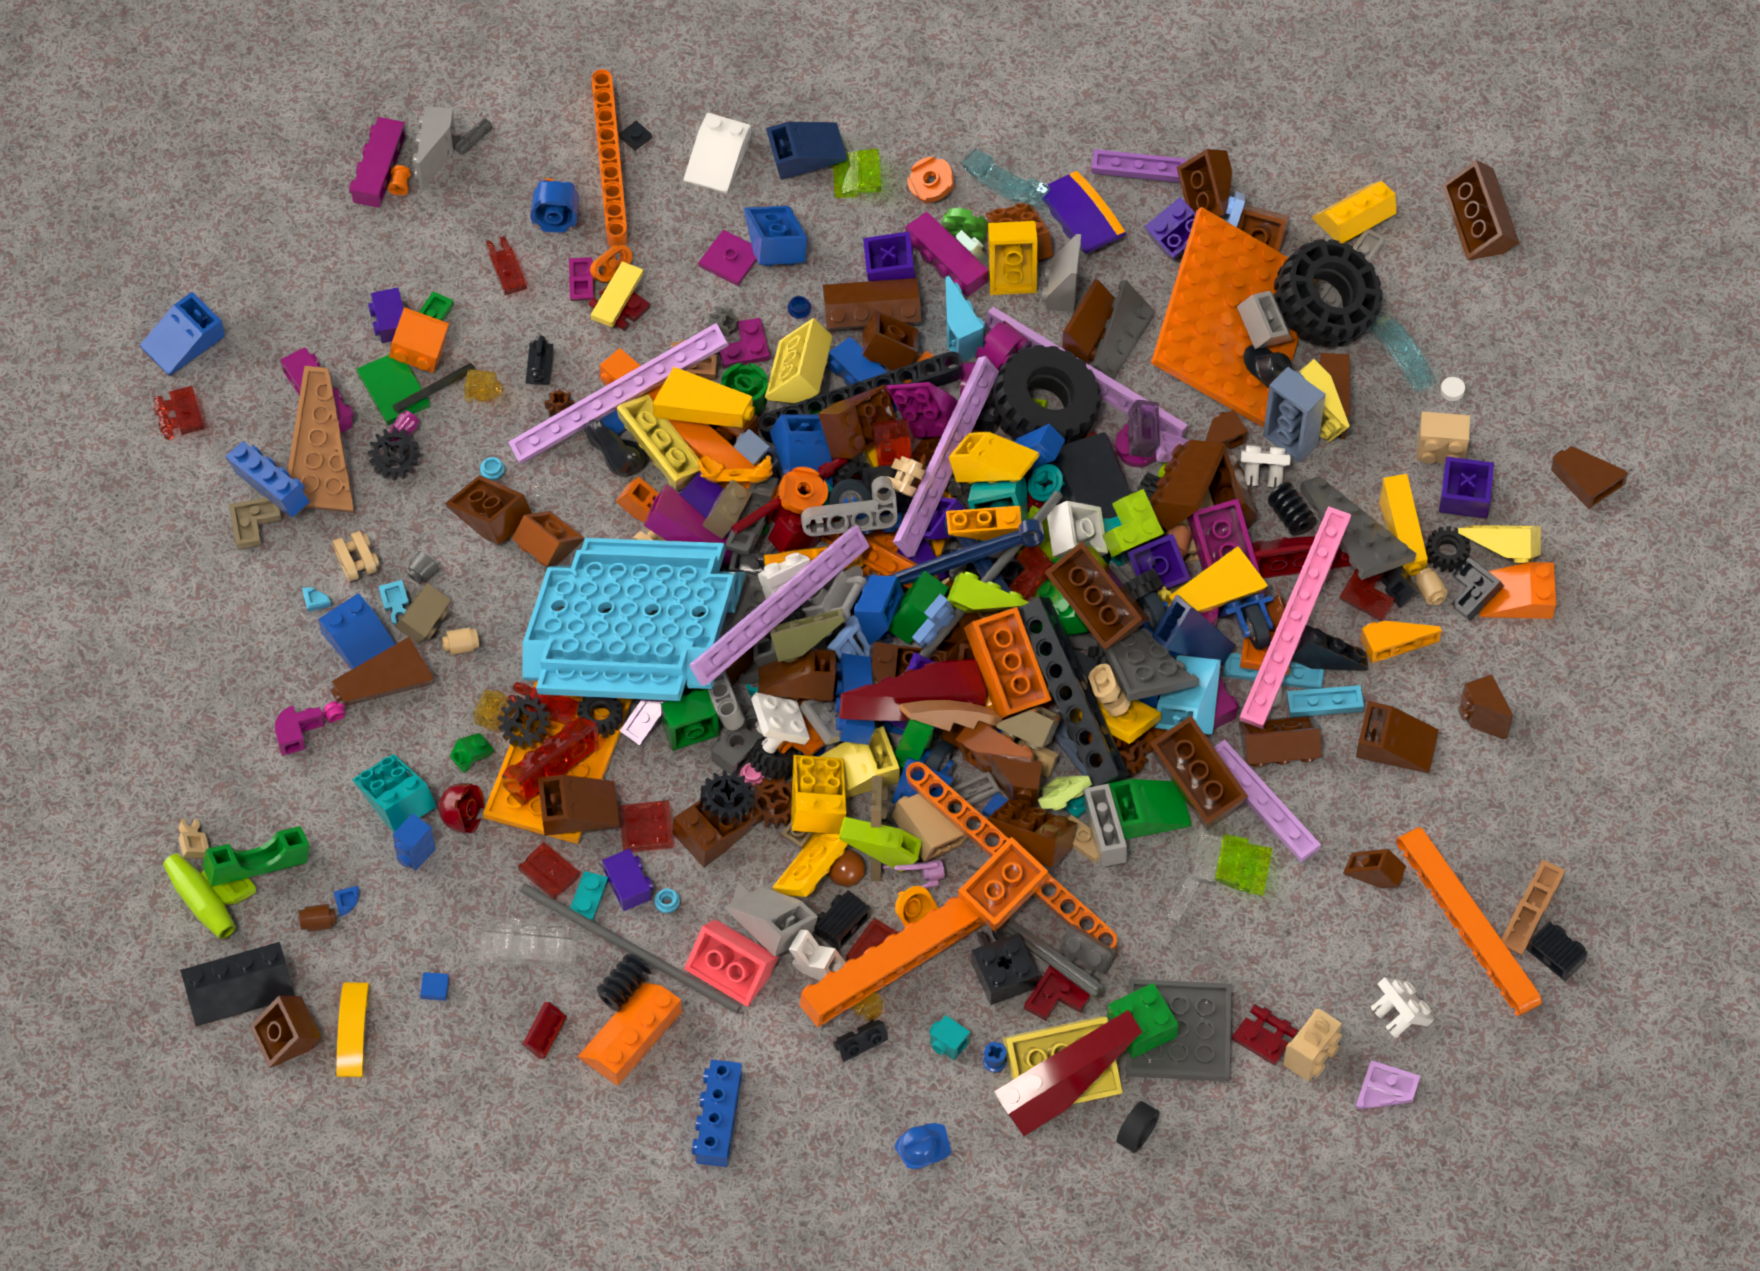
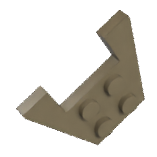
(878, 812)

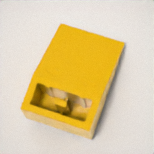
(990, 459)
(818, 794)

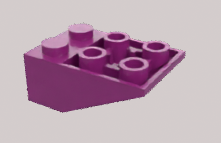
(924, 406)

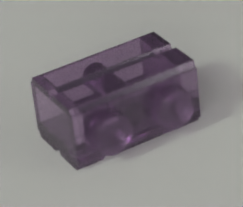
(1143, 428)

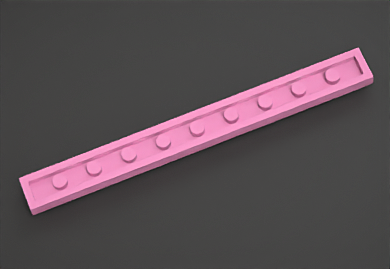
(1295, 617)

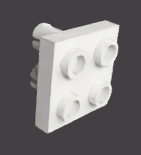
(1275, 458)
(779, 721)
(1403, 997)

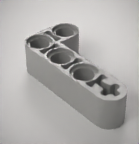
(849, 511)

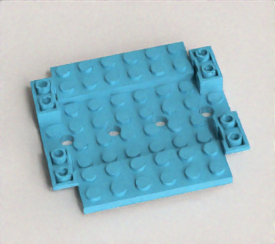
(626, 648)

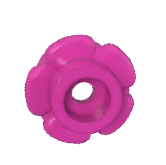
(334, 711)

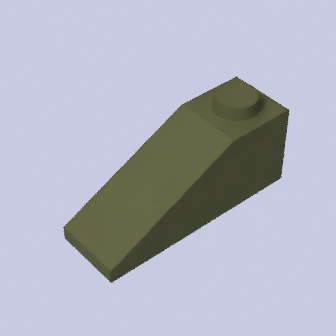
(799, 636)

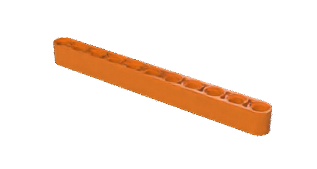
(988, 830)

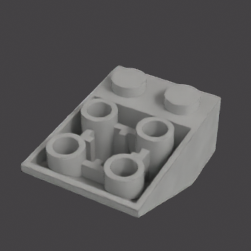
(434, 143)
(772, 918)

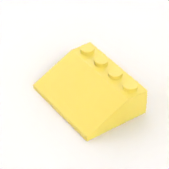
(1034, 1047)

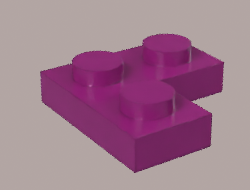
(751, 347)

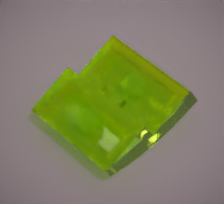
(857, 174)
(1243, 865)

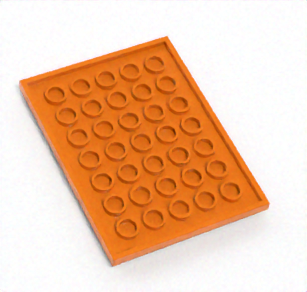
(1202, 327)

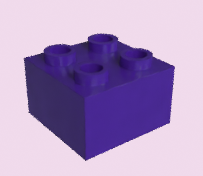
(889, 257)
(1466, 487)

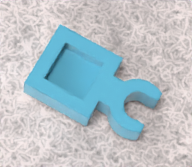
(394, 599)

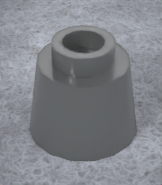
(422, 567)

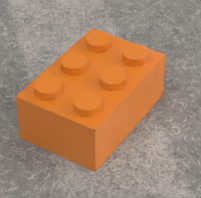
(1003, 884)

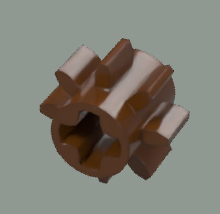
(558, 402)

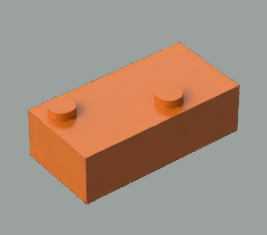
(1007, 663)

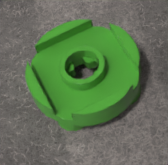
(962, 219)

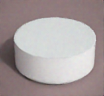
(1452, 389)

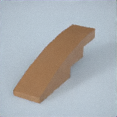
(946, 712)
(1532, 907)

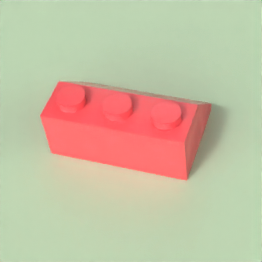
(730, 962)

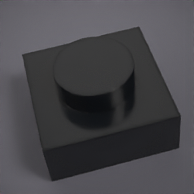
(635, 135)

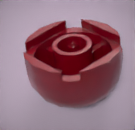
(460, 803)

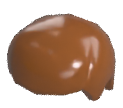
(847, 869)

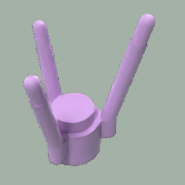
(930, 871)

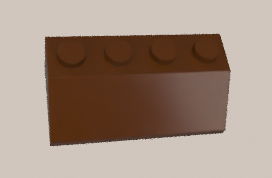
(1480, 212)
(853, 304)
(1185, 481)
(1096, 595)
(1198, 772)

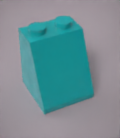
(999, 495)

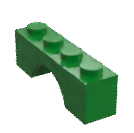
(284, 850)

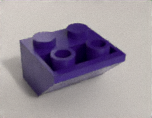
(1172, 228)

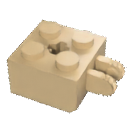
(1313, 1045)

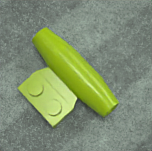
(206, 901)

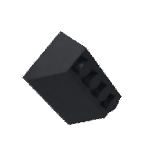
(236, 983)

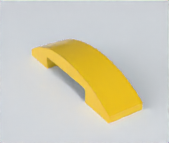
(352, 1029)

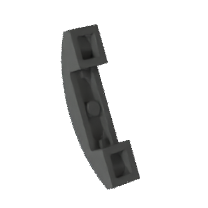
(761, 494)

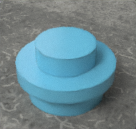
(492, 468)

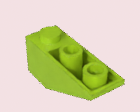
(976, 596)
(883, 843)

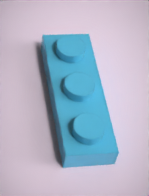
(1325, 701)

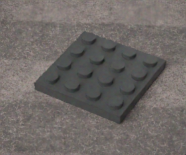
(1202, 1035)

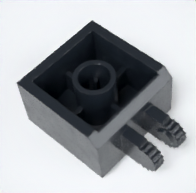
(992, 960)

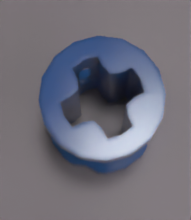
(991, 1063)

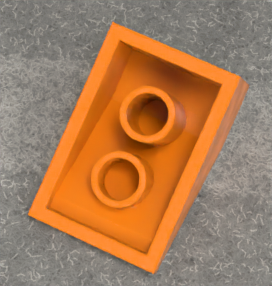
(1525, 593)

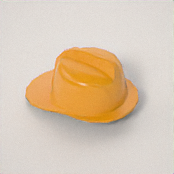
(914, 904)

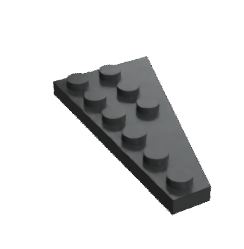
(1365, 540)
(1147, 667)

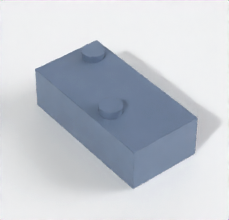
(1294, 414)

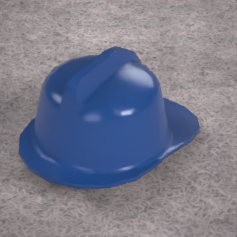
(923, 1145)

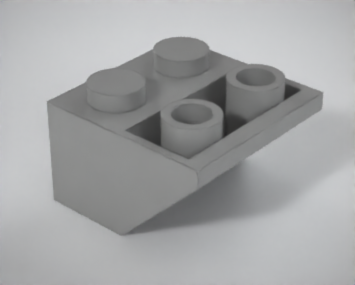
(1264, 320)

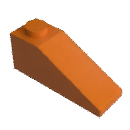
(637, 498)

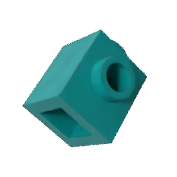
(948, 1037)

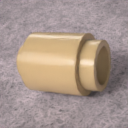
(1431, 586)
(460, 641)

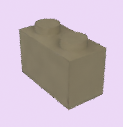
(727, 509)
(423, 613)

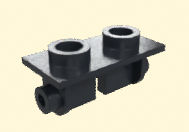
(539, 361)
(868, 1036)

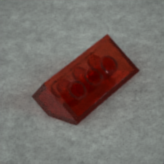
(554, 757)

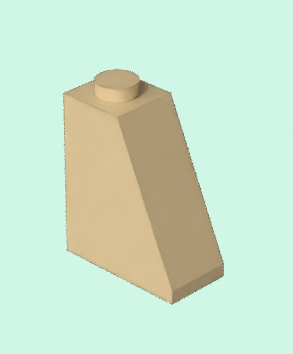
(927, 824)

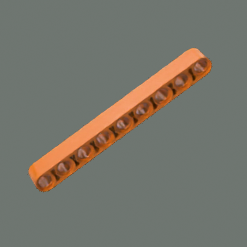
(609, 148)
(1470, 921)

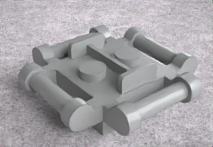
(836, 594)

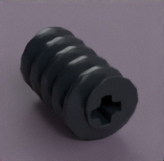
(1291, 509)
(621, 980)

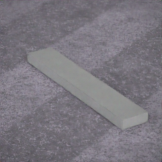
(1369, 244)

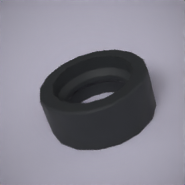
(1137, 1126)

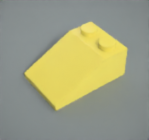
(1514, 542)

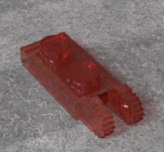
(506, 267)
(561, 707)

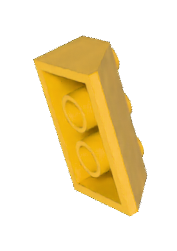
(1357, 212)

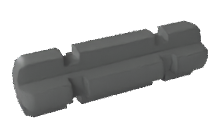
(473, 136)

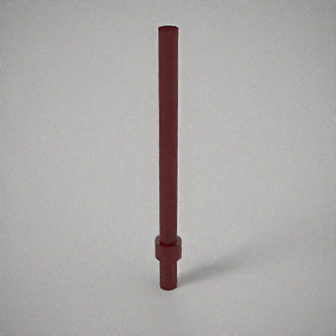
(825, 471)

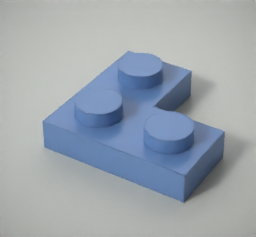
(939, 614)

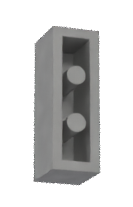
(1105, 825)

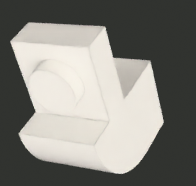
(814, 959)

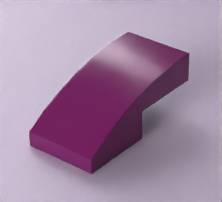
(580, 279)

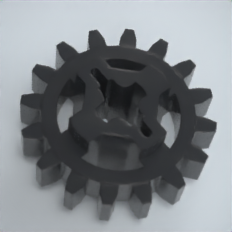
(400, 446)
(515, 723)
(715, 799)

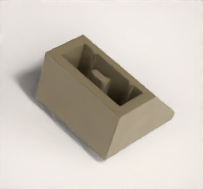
(1034, 726)

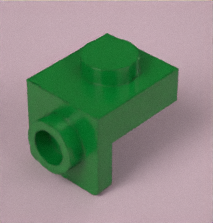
(470, 750)

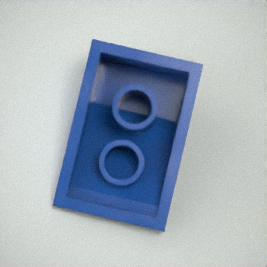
(775, 235)
(355, 631)

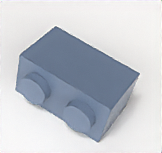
(755, 448)

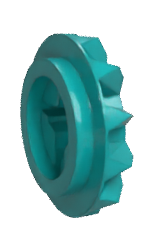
(1040, 476)

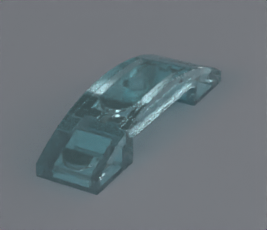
(1003, 182)
(1404, 351)

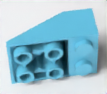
(963, 328)
(1193, 701)

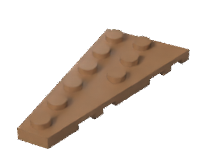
(317, 445)

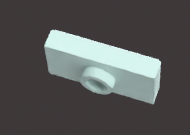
(973, 246)

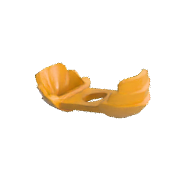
(715, 472)

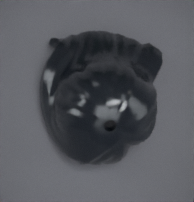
(620, 454)

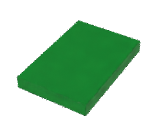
(389, 383)

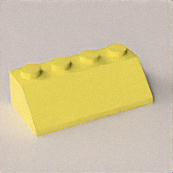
(799, 364)
(660, 441)

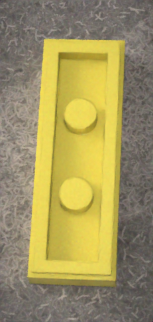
(617, 294)

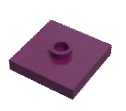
(729, 258)

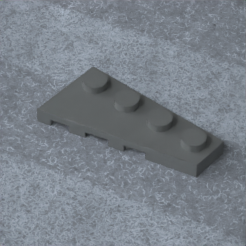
(1123, 329)
(749, 599)

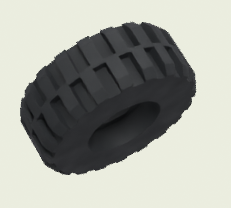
(1343, 269)
(1049, 370)

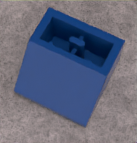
(878, 605)

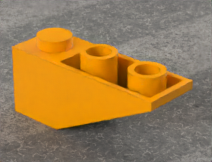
(983, 522)

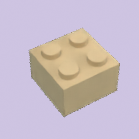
(1442, 436)

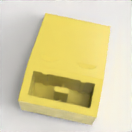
(1334, 417)
(866, 761)

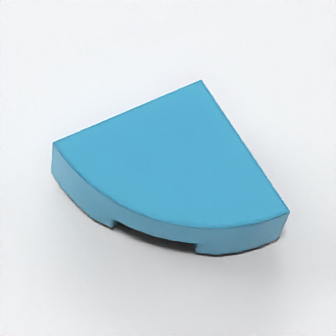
(315, 599)

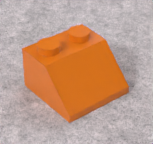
(419, 340)

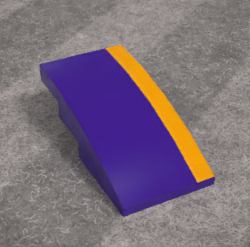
(1082, 212)

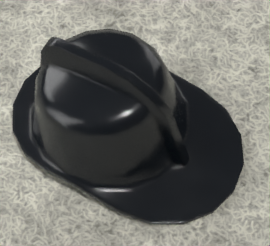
(1265, 364)

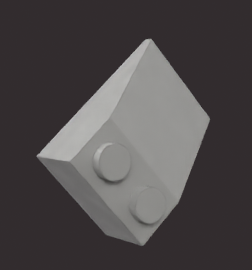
(1063, 277)

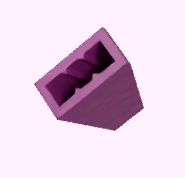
(679, 521)

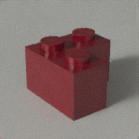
(789, 533)

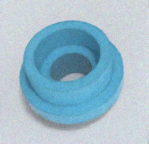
(667, 894)

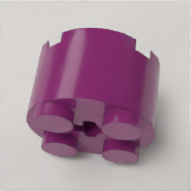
(1001, 343)

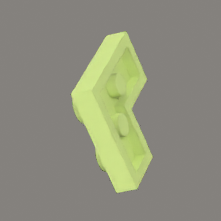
(1062, 790)

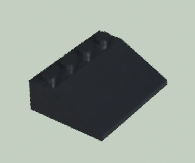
(1091, 474)

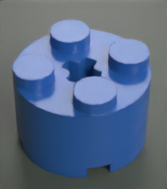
(554, 206)

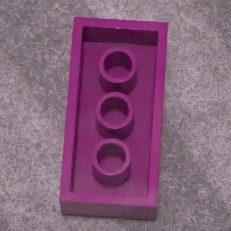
(1218, 532)

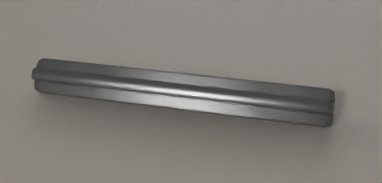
(1055, 960)

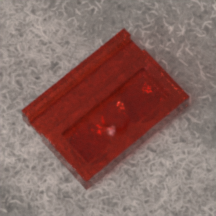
(891, 441)
(549, 870)

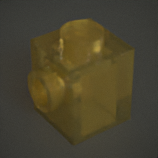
(489, 709)

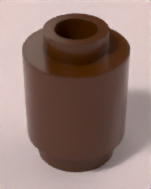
(317, 917)

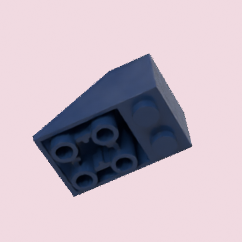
(805, 146)

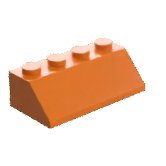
(632, 1032)

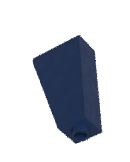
(1191, 634)

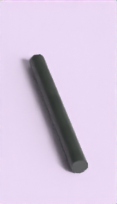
(432, 388)

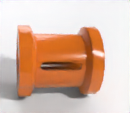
(399, 180)

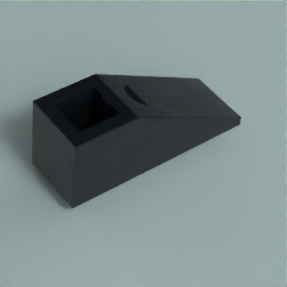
(1324, 651)

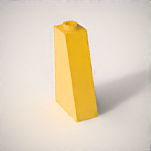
(701, 401)
(1402, 520)
(1222, 583)

